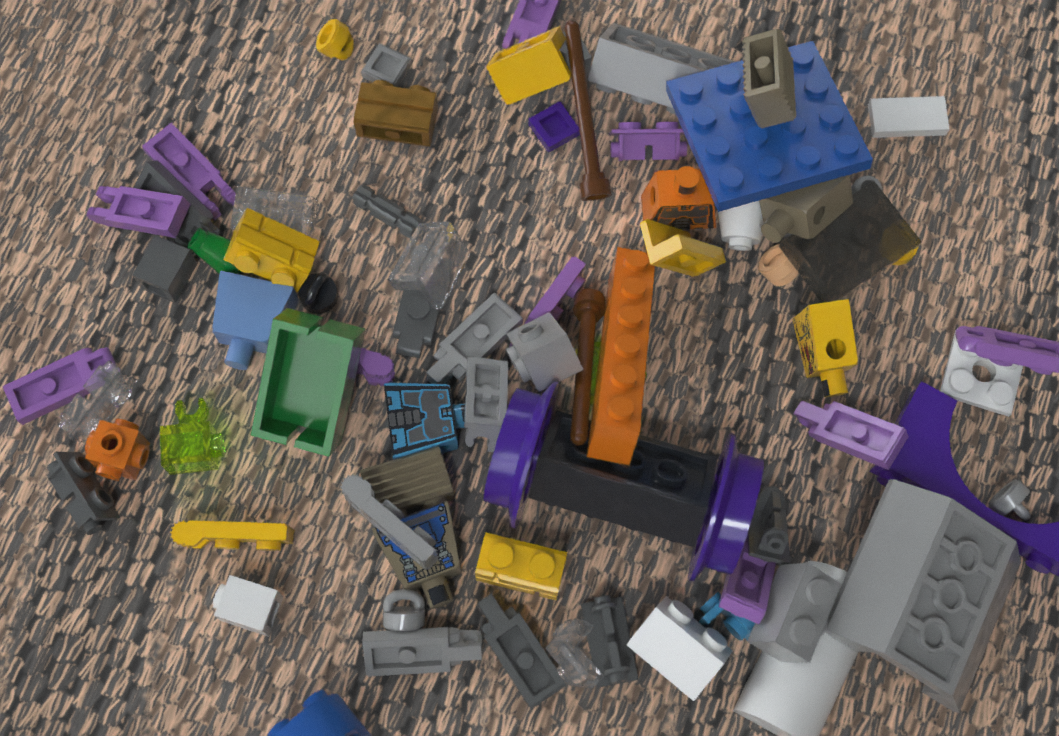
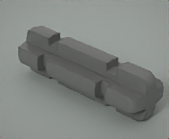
(385, 210)

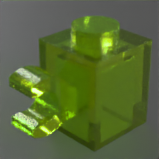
(192, 443)

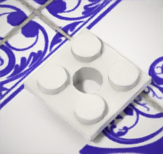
(962, 385)

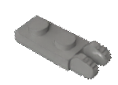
(387, 519)

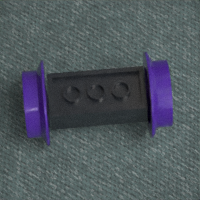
(660, 492)

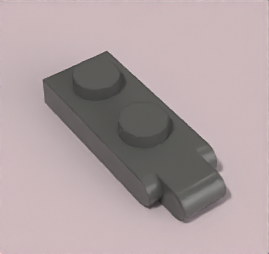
(158, 179)
(414, 323)

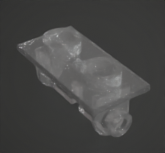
(109, 391)

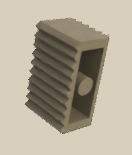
(769, 78)
(411, 481)

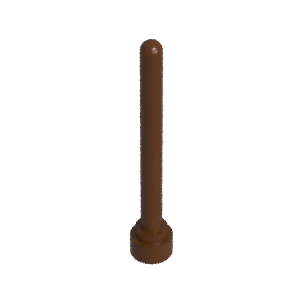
(594, 183)
(589, 309)

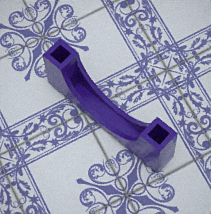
(928, 464)

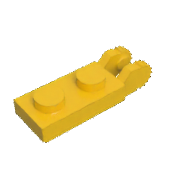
(230, 534)

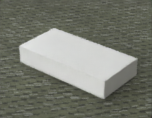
(908, 116)

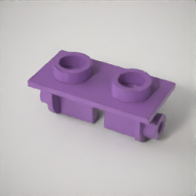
(633, 139)

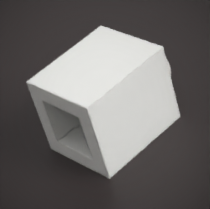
(247, 605)

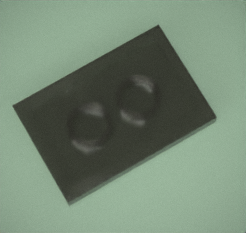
(852, 246)

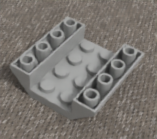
(926, 589)

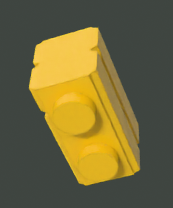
(271, 250)
(520, 566)

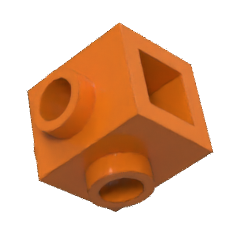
(125, 459)

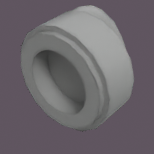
(1010, 499)
(403, 617)

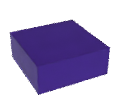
(554, 127)

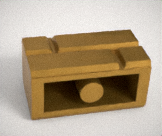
(396, 113)

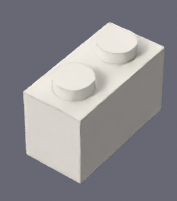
(680, 647)

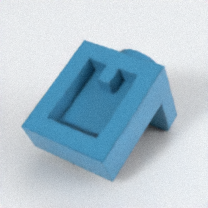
(737, 626)

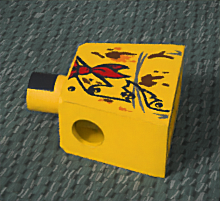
(829, 329)

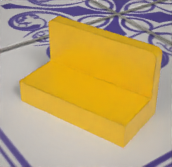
(530, 66)
(677, 251)

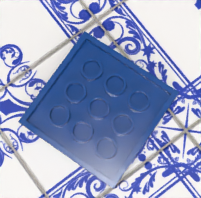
(757, 163)

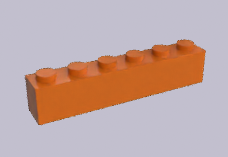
(622, 358)

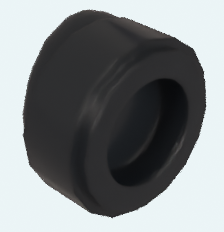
(318, 293)

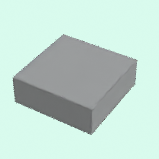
(386, 65)

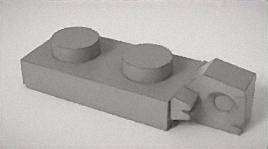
(474, 338)
(419, 650)

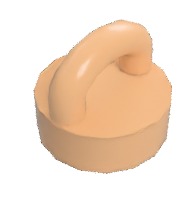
(777, 267)

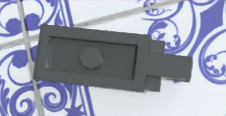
(520, 653)

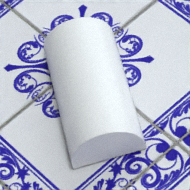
(795, 695)

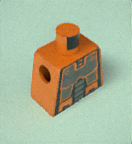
(679, 199)

